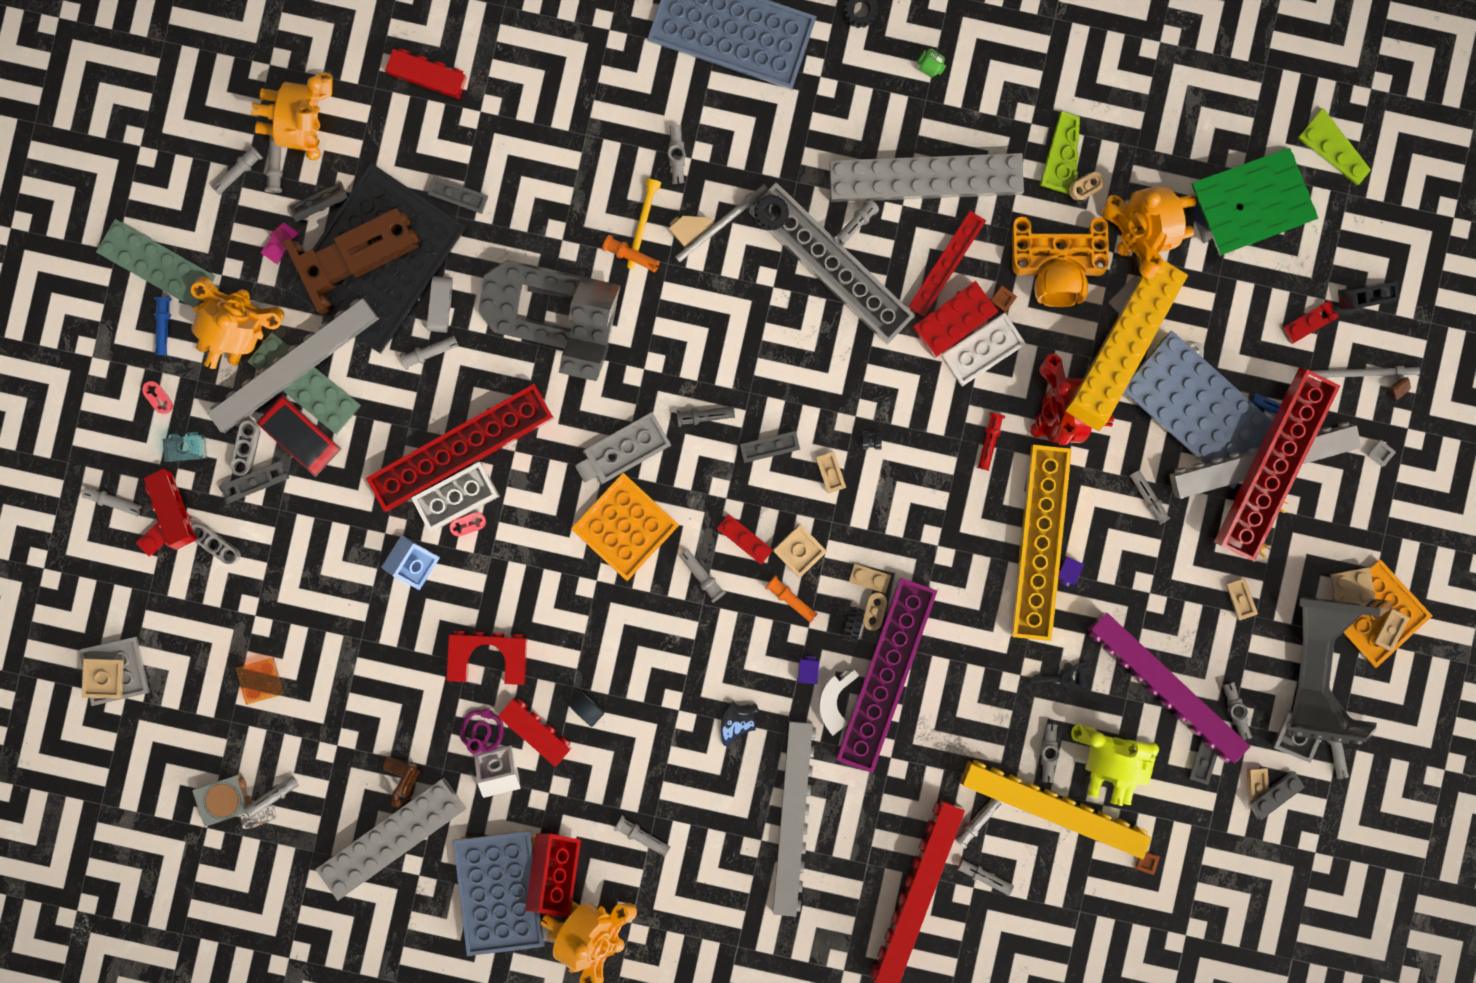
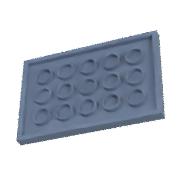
(494, 892)

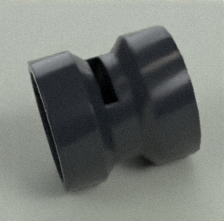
(876, 440)

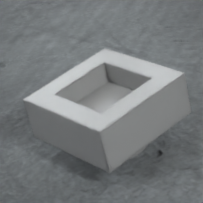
(1381, 453)

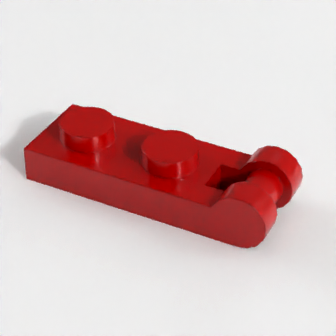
(1309, 322)

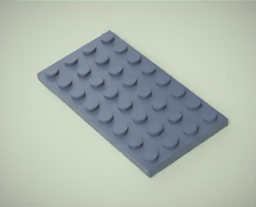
(737, 34)
(1196, 402)

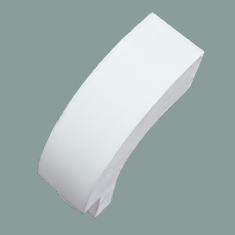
(828, 700)

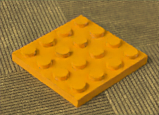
(625, 526)
(1365, 628)

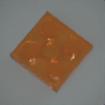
(259, 681)

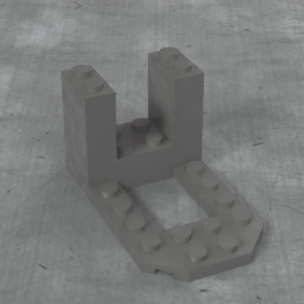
(590, 311)

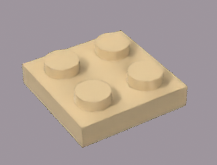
(799, 550)
(1353, 586)
(102, 678)

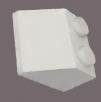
(497, 771)

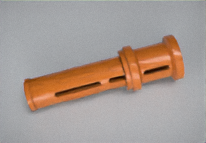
(622, 250)
(783, 593)

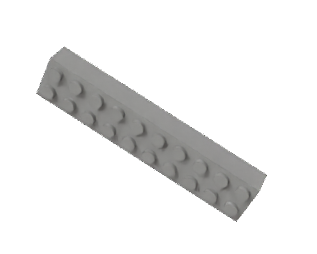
(926, 177)
(837, 269)

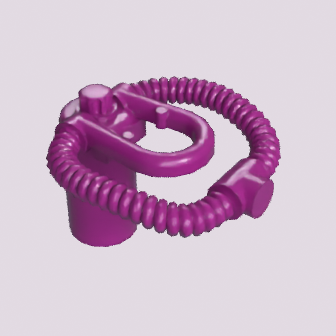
(477, 746)

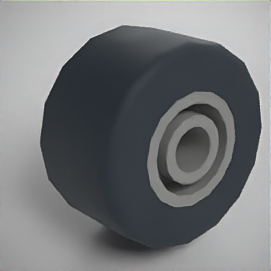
(585, 708)

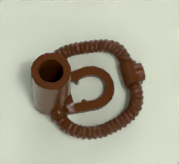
(409, 776)

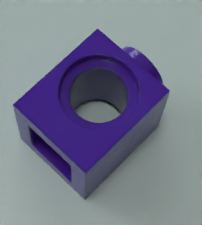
(1069, 571)
(808, 670)

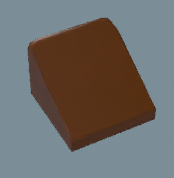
(1400, 388)

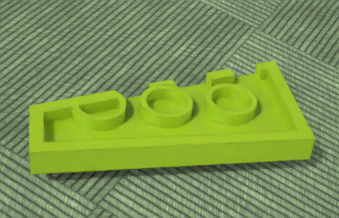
(1331, 144)
(1062, 157)

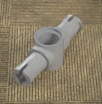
(676, 144)
(1234, 701)
(1049, 763)

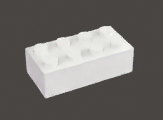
(455, 497)

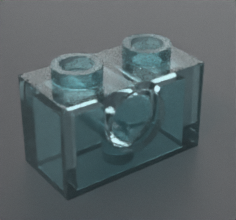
(173, 450)

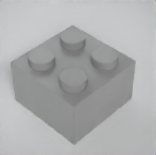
(1297, 746)

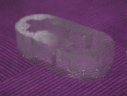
(264, 816)

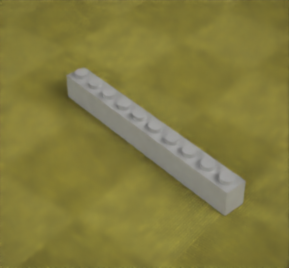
(293, 365)
(1234, 469)
(792, 818)

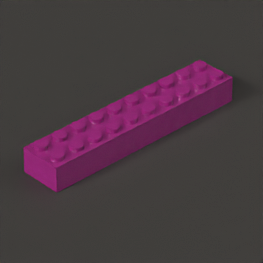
(886, 675)
(1168, 687)

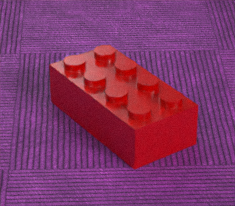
(955, 319)
(553, 875)

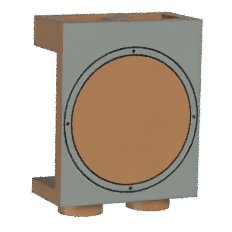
(222, 800)

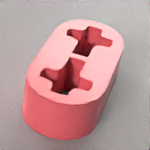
(154, 400)
(465, 520)

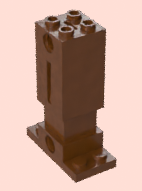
(352, 254)

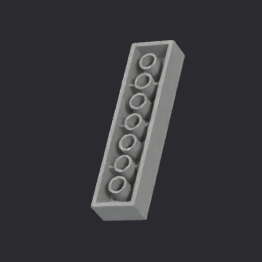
(391, 839)

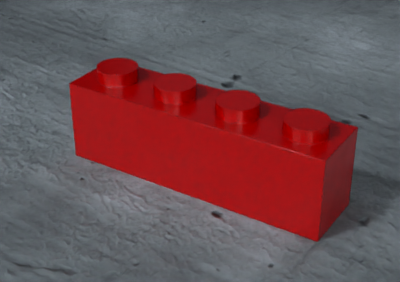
(426, 74)
(169, 509)
(534, 731)

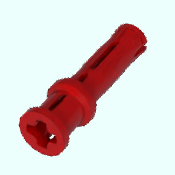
(994, 431)

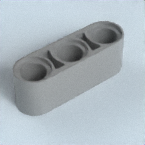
(440, 304)
(241, 439)
(223, 548)

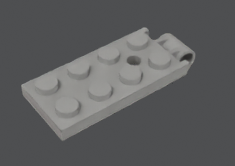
(630, 445)

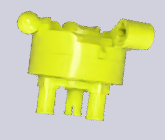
(1116, 761)

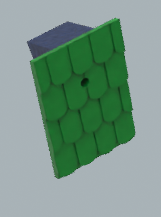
(1252, 202)

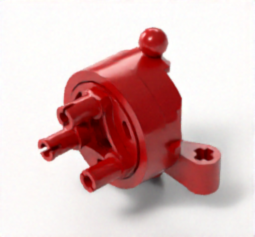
(1054, 420)

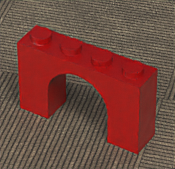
(512, 648)

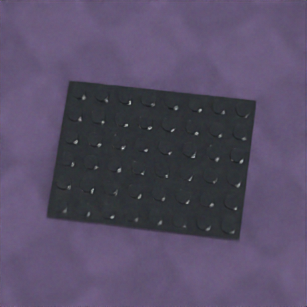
(399, 283)

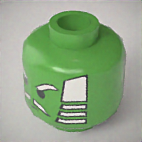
(931, 63)

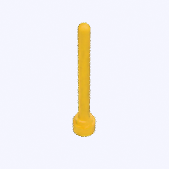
(651, 188)

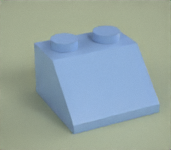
(410, 562)

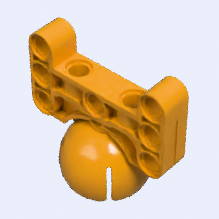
(1060, 270)

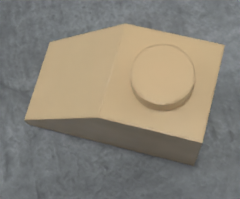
(688, 228)

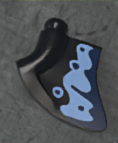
(736, 721)

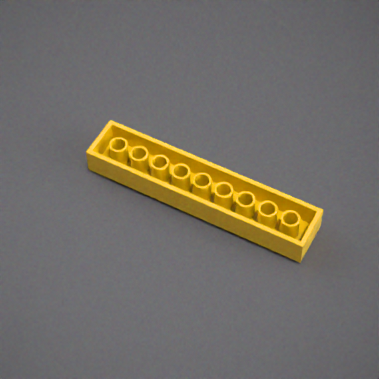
(1125, 346)
(1041, 542)
(1056, 810)

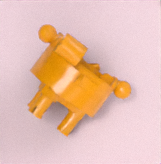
(294, 113)
(1149, 224)
(229, 322)
(588, 937)

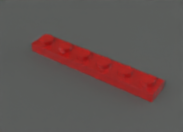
(946, 264)

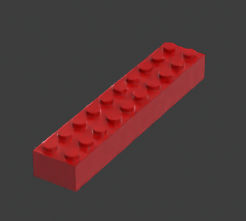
(460, 448)
(1277, 463)
(918, 892)

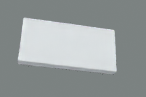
(983, 349)

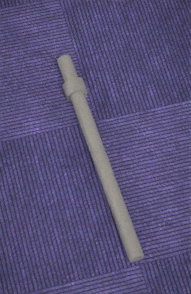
(750, 199)
(1398, 371)

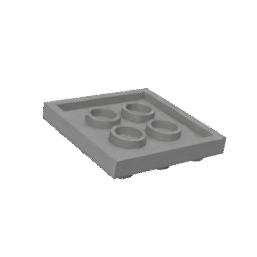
(133, 672)

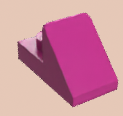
(275, 248)

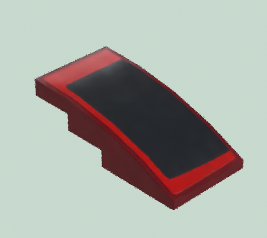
(298, 435)

